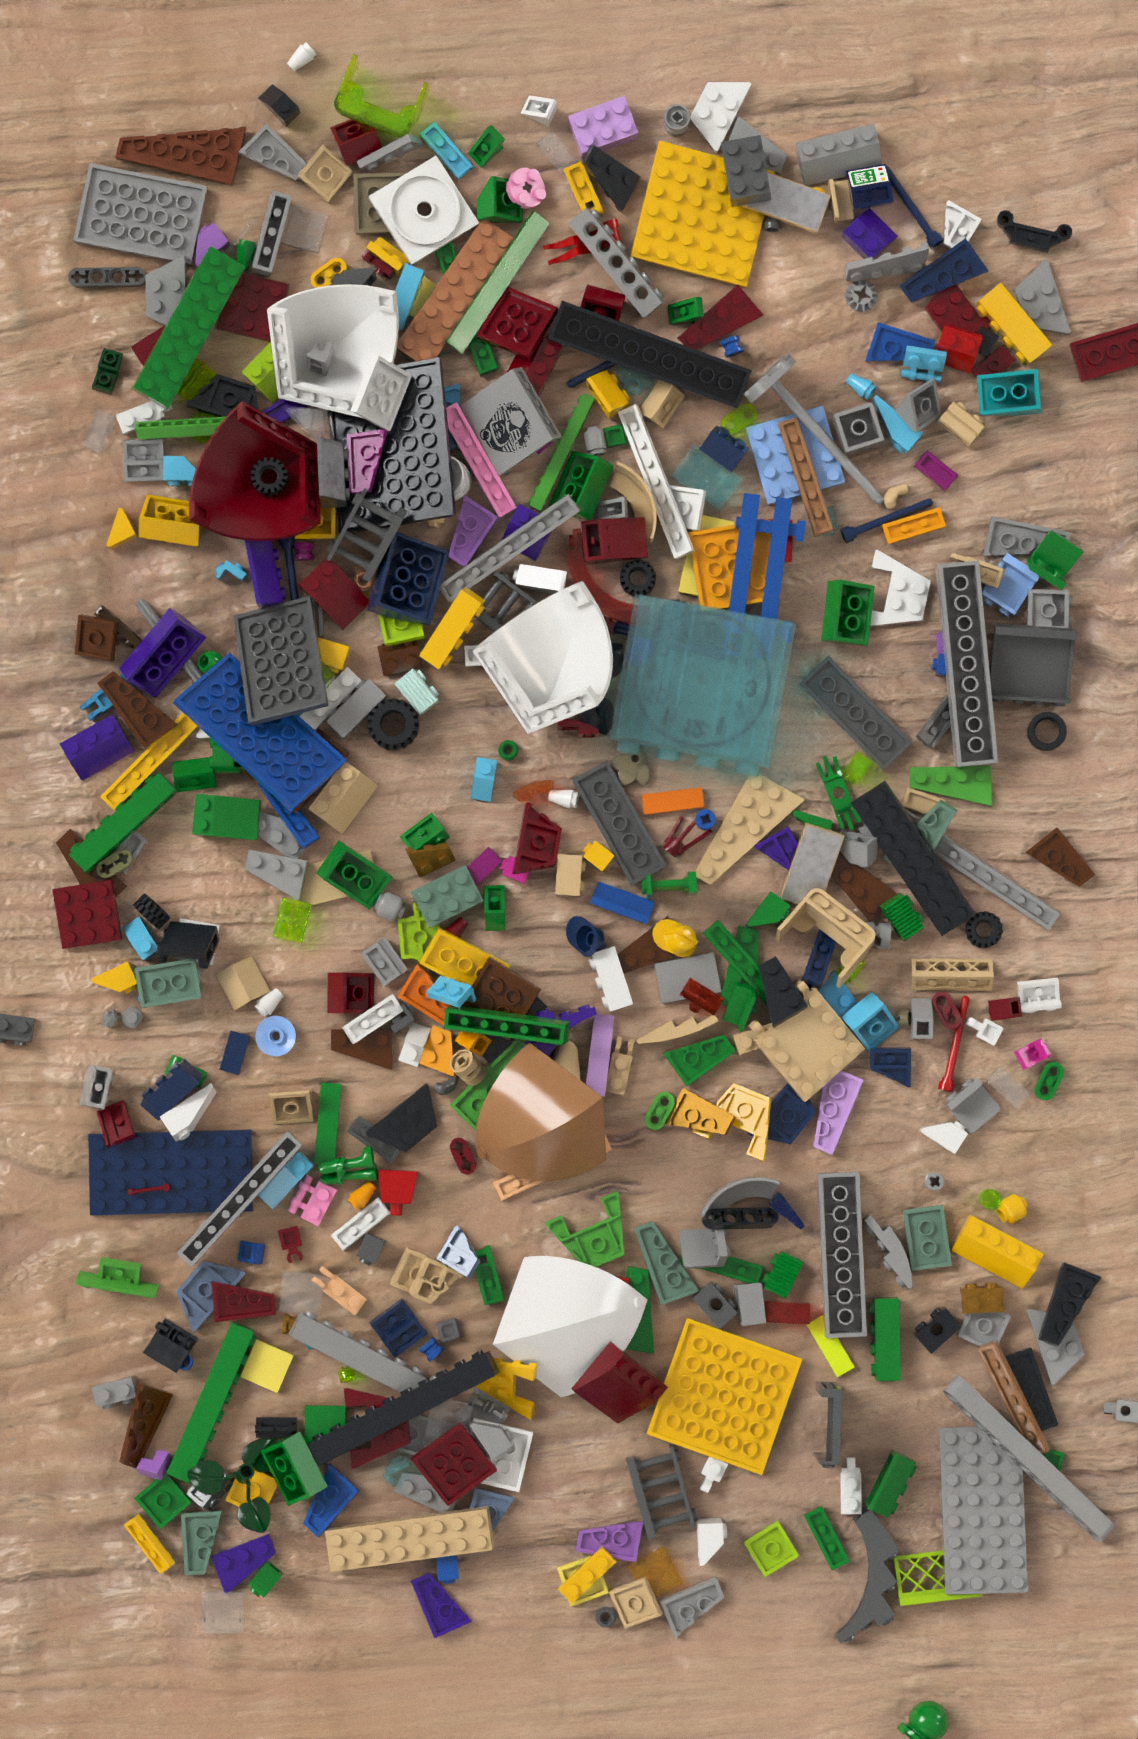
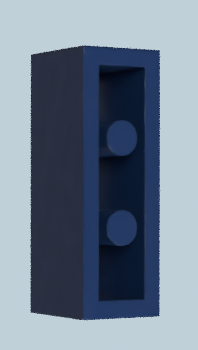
(170, 1088)

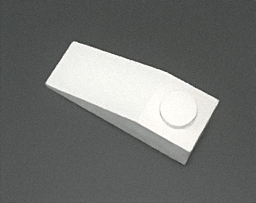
(186, 1115)

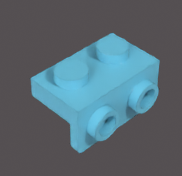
(451, 992)

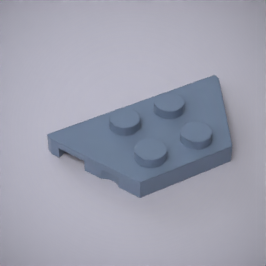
(197, 1291)

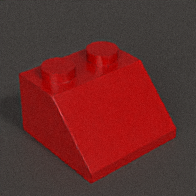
(960, 346)

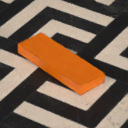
(673, 801)

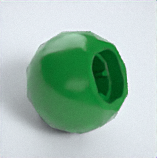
(208, 660)

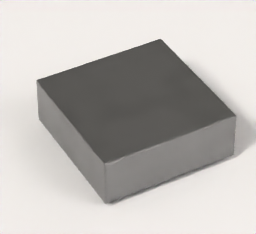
(448, 1330)

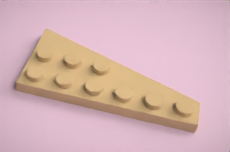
(752, 816)

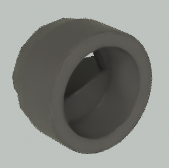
(772, 225)

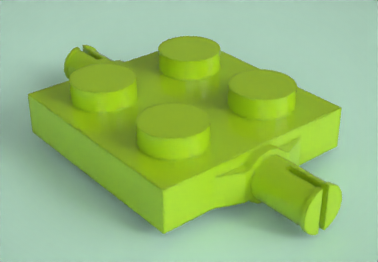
(414, 935)

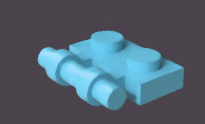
(923, 359)

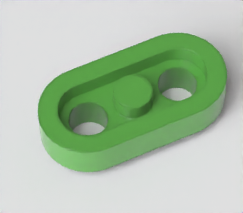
(660, 1111)

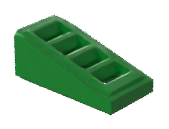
(811, 819)

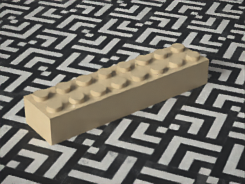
(409, 1538)

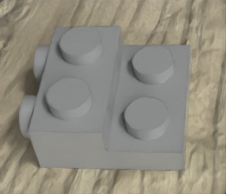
(1049, 608)

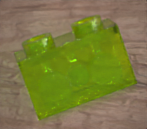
(292, 920)

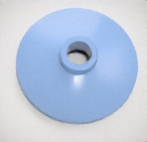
(265, 1039)

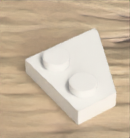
(958, 224)

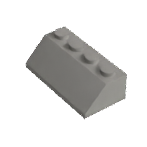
(836, 153)

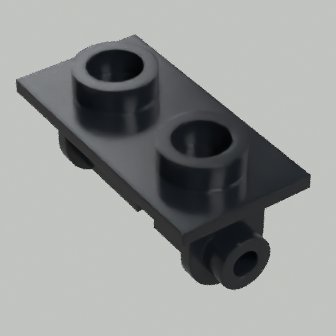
(275, 1427)

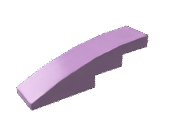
(600, 1053)

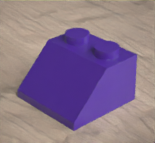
(868, 235)
(520, 517)

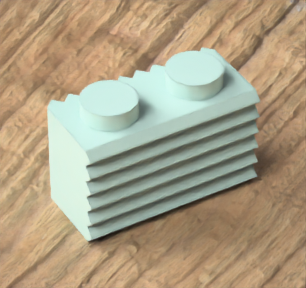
(417, 692)

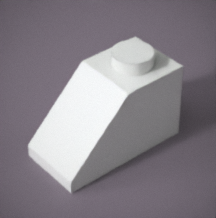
(946, 1134)

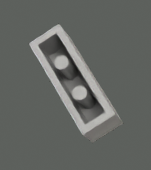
(355, 708)

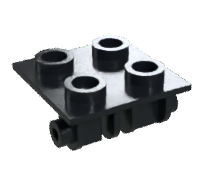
(170, 1345)

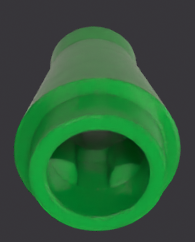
(245, 252)

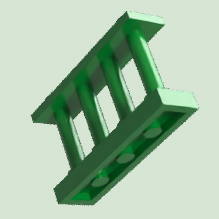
(687, 884)

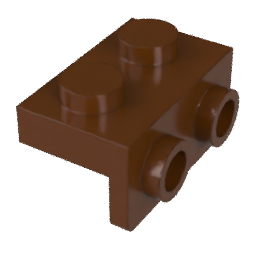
(399, 657)

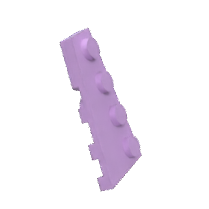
(834, 1110)

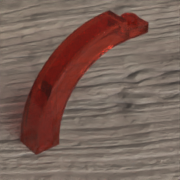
(609, 606)

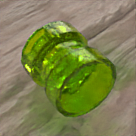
(986, 1198)

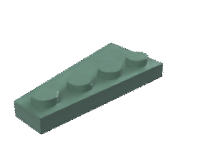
(934, 823)

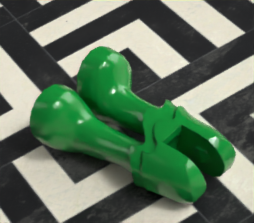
(335, 1170)

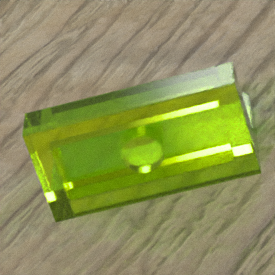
(197, 378)

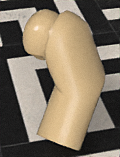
(892, 494)

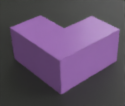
(157, 1467)

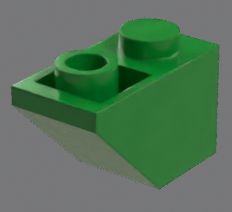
(265, 1579)

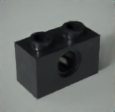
(948, 1328)

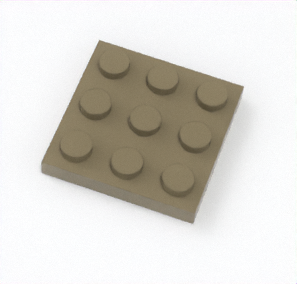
(366, 217)

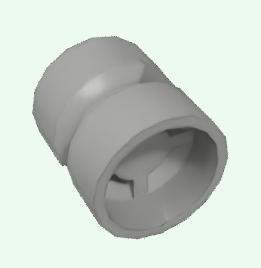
(676, 120)
(882, 934)

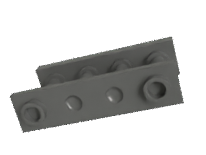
(385, 534)
(495, 622)
(647, 1506)

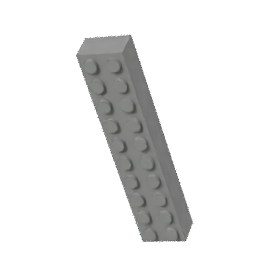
(966, 663)

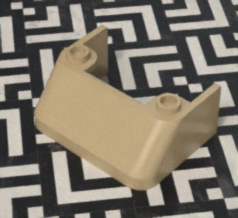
(835, 921)

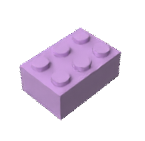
(603, 126)

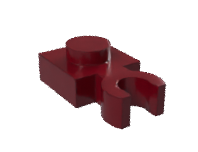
(382, 268)
(290, 1240)

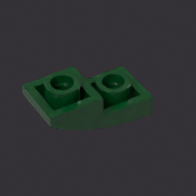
(107, 371)

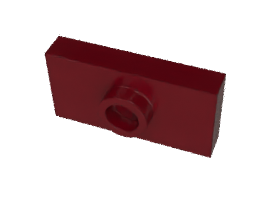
(995, 363)

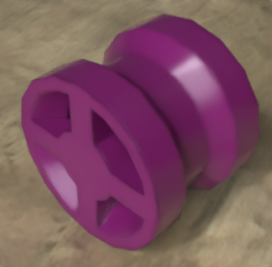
(304, 551)

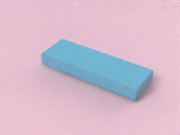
(446, 150)

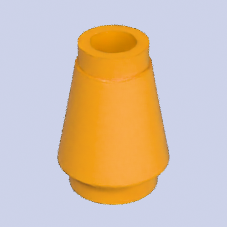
(361, 1196)

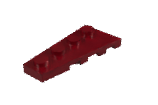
(721, 319)

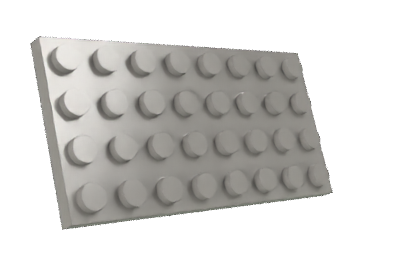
(981, 1515)

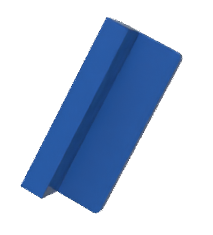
(622, 902)

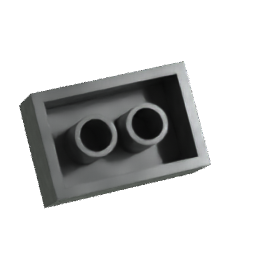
(746, 171)

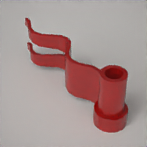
(580, 246)

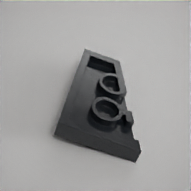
(612, 176)
(780, 992)

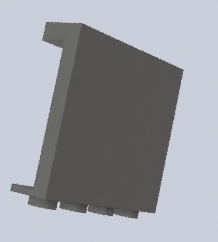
(1032, 663)
(834, 1393)

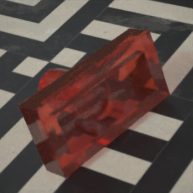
(701, 997)

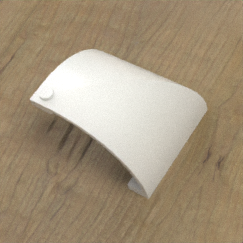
(352, 317)
(551, 658)
(565, 1317)

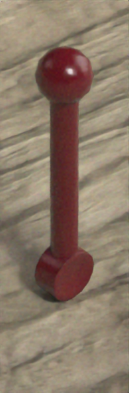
(165, 1187)

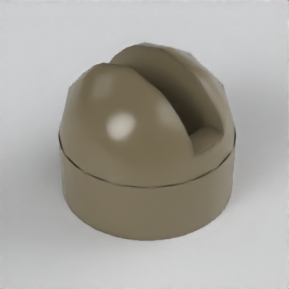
(905, 1017)

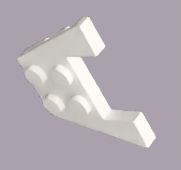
(905, 594)

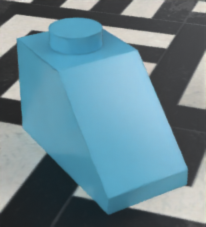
(484, 779)
(141, 939)

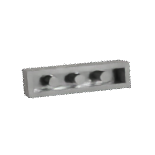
(271, 233)

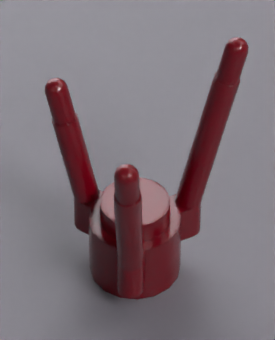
(674, 845)

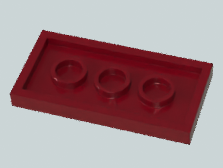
(1106, 353)

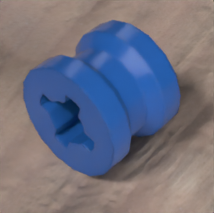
(732, 346)
(703, 822)
(431, 1349)

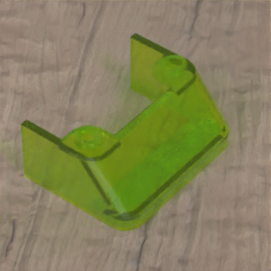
(350, 104)

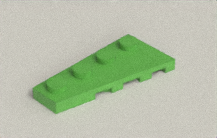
(963, 782)

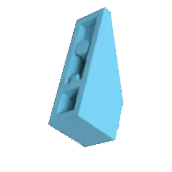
(897, 430)
(286, 1180)

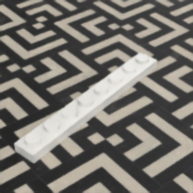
(656, 481)

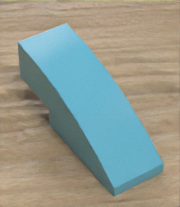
(407, 291)

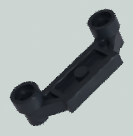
(1031, 236)

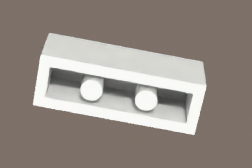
(611, 979)

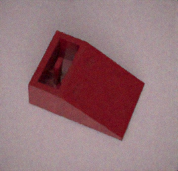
(614, 540)

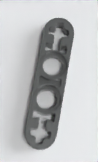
(107, 281)

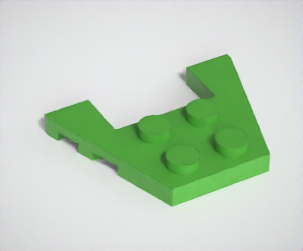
(597, 1242)

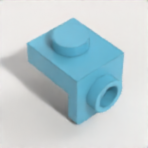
(236, 570)

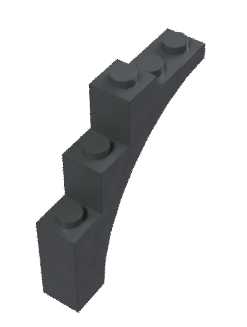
(879, 1579)

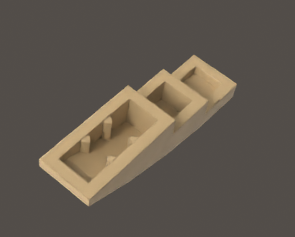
(669, 1031)

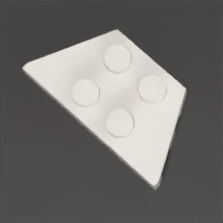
(718, 109)

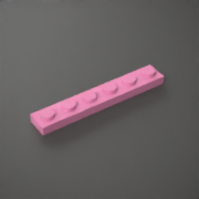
(478, 461)

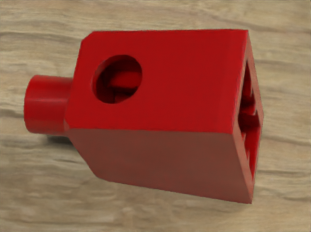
(397, 1188)

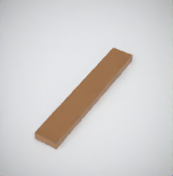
(805, 477)
(1012, 1395)

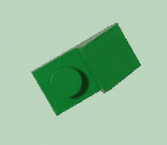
(487, 146)
(685, 311)

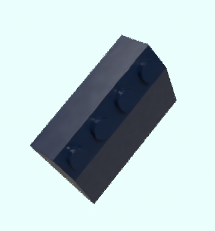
(408, 580)

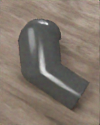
(447, 1086)

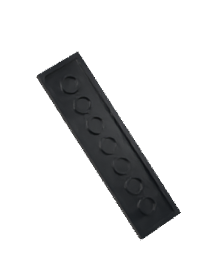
(913, 858)

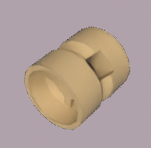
(468, 1067)

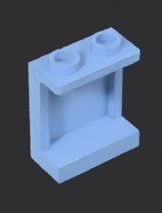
(1013, 587)

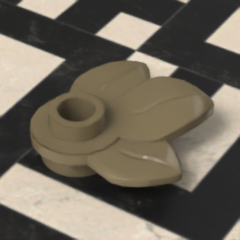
(630, 770)

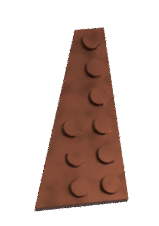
(193, 153)

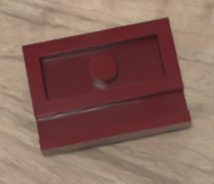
(116, 1124)

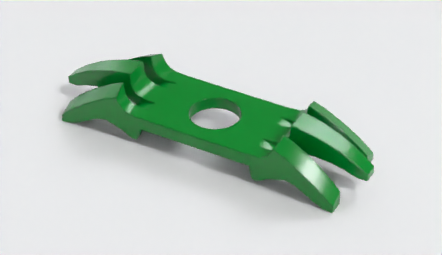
(836, 780)

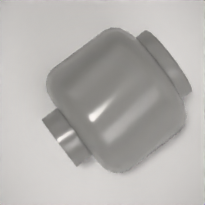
(389, 906)

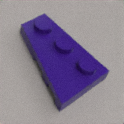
(438, 1607)

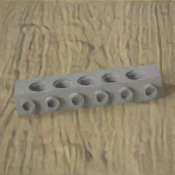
(580, 225)

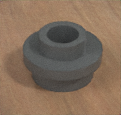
(605, 1623)

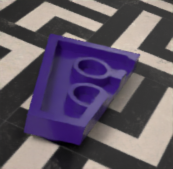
(242, 1560)

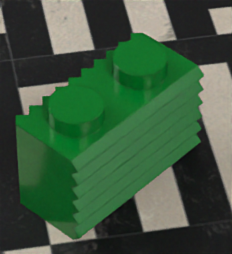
(902, 916)
(782, 1274)

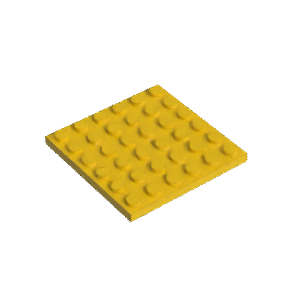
(691, 221)
(724, 1396)

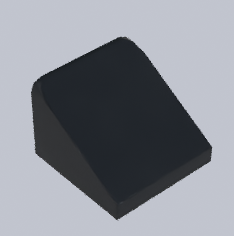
(988, 341)

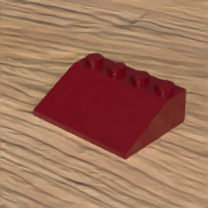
(618, 1384)

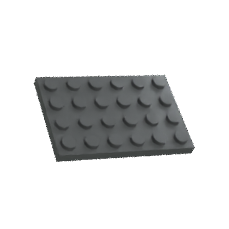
(280, 661)

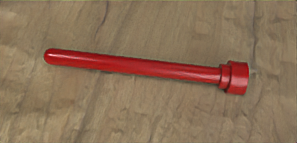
(947, 1081)

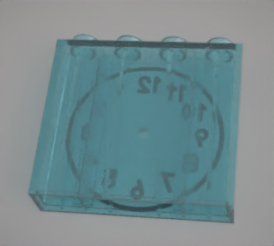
(702, 683)

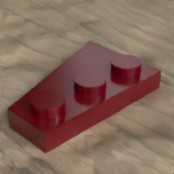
(238, 1302)

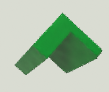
(193, 775)
(739, 1005)

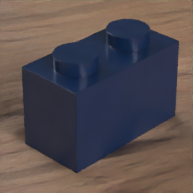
(724, 448)

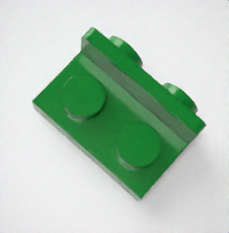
(425, 832)

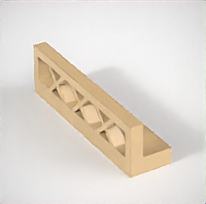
(952, 978)

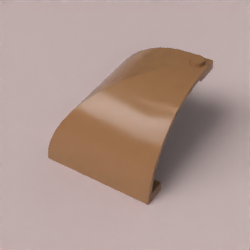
(541, 1121)

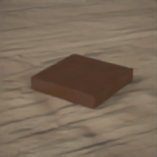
(96, 637)

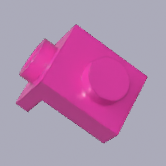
(1032, 1053)

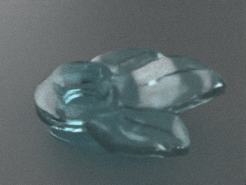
(630, 376)

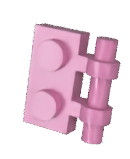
(318, 1202)

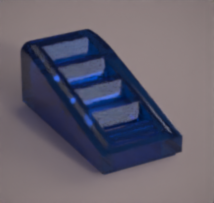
(780, 1204)

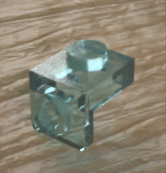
(398, 1464)

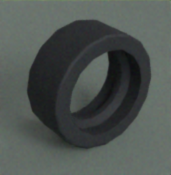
(1047, 716)

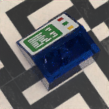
(869, 187)

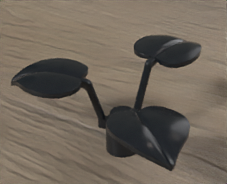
(602, 715)

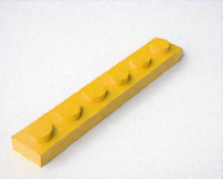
(148, 762)

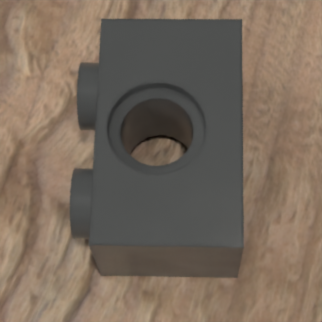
(717, 1316)

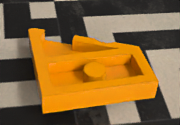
(438, 1050)

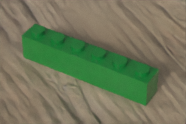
(122, 823)
(507, 1024)

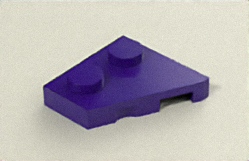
(780, 847)

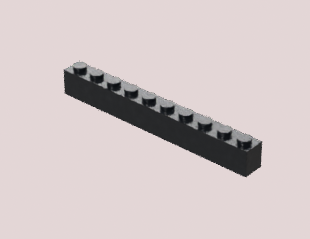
(404, 1408)

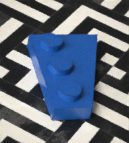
(891, 343)
(330, 1501)

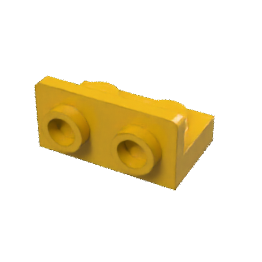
(388, 254)

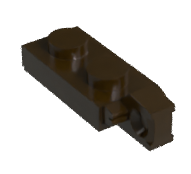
(131, 638)

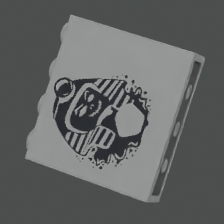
(509, 420)

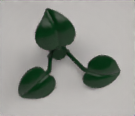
(207, 1479)

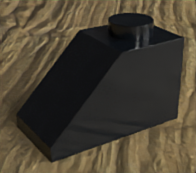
(280, 105)

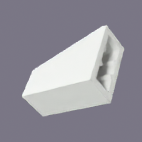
(540, 579)

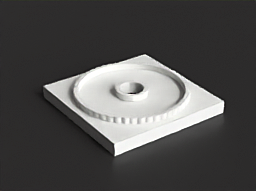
(419, 234)

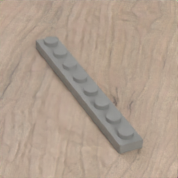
(509, 547)

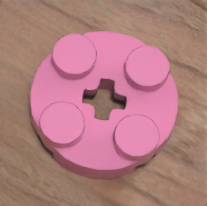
(536, 187)

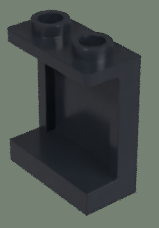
(189, 941)

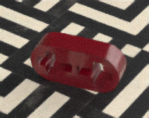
(458, 1158)

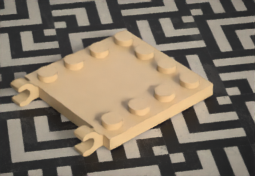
(809, 1045)

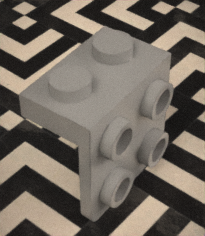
(972, 1105)
(703, 1247)

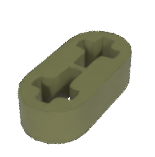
(117, 868)

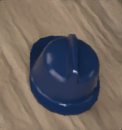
(585, 936)

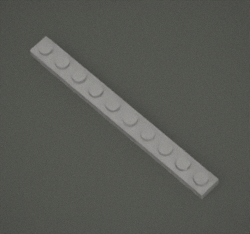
(994, 880)

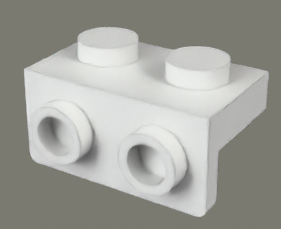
(1039, 995)

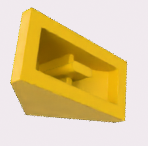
(121, 531)

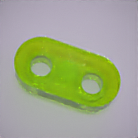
(738, 419)

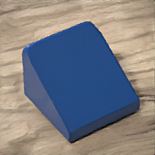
(251, 1252)

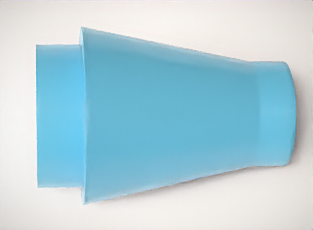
(862, 386)

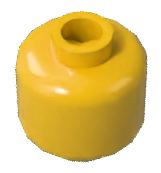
(1012, 1209)

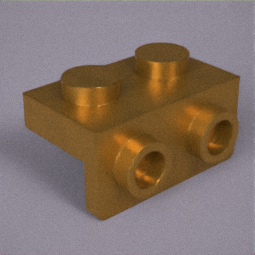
(982, 1299)

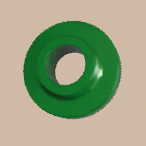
(501, 750)

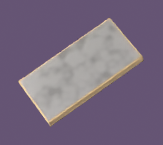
(793, 203)
(812, 862)

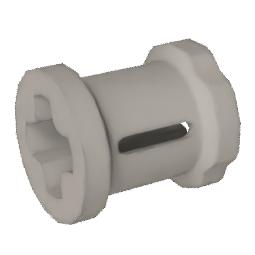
(927, 1182)

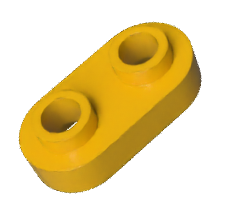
(327, 272)

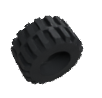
(385, 708)

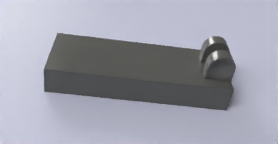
(935, 725)
(358, 1130)

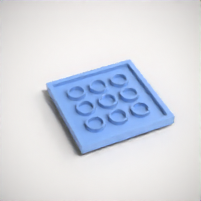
(773, 461)

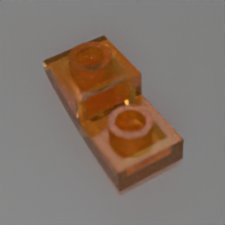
(527, 791)

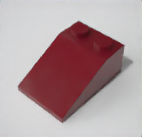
(334, 593)

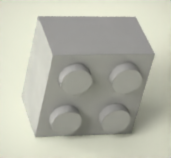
(858, 429)

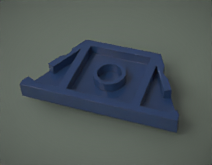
(788, 1116)

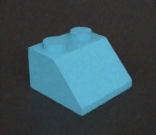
(870, 1021)

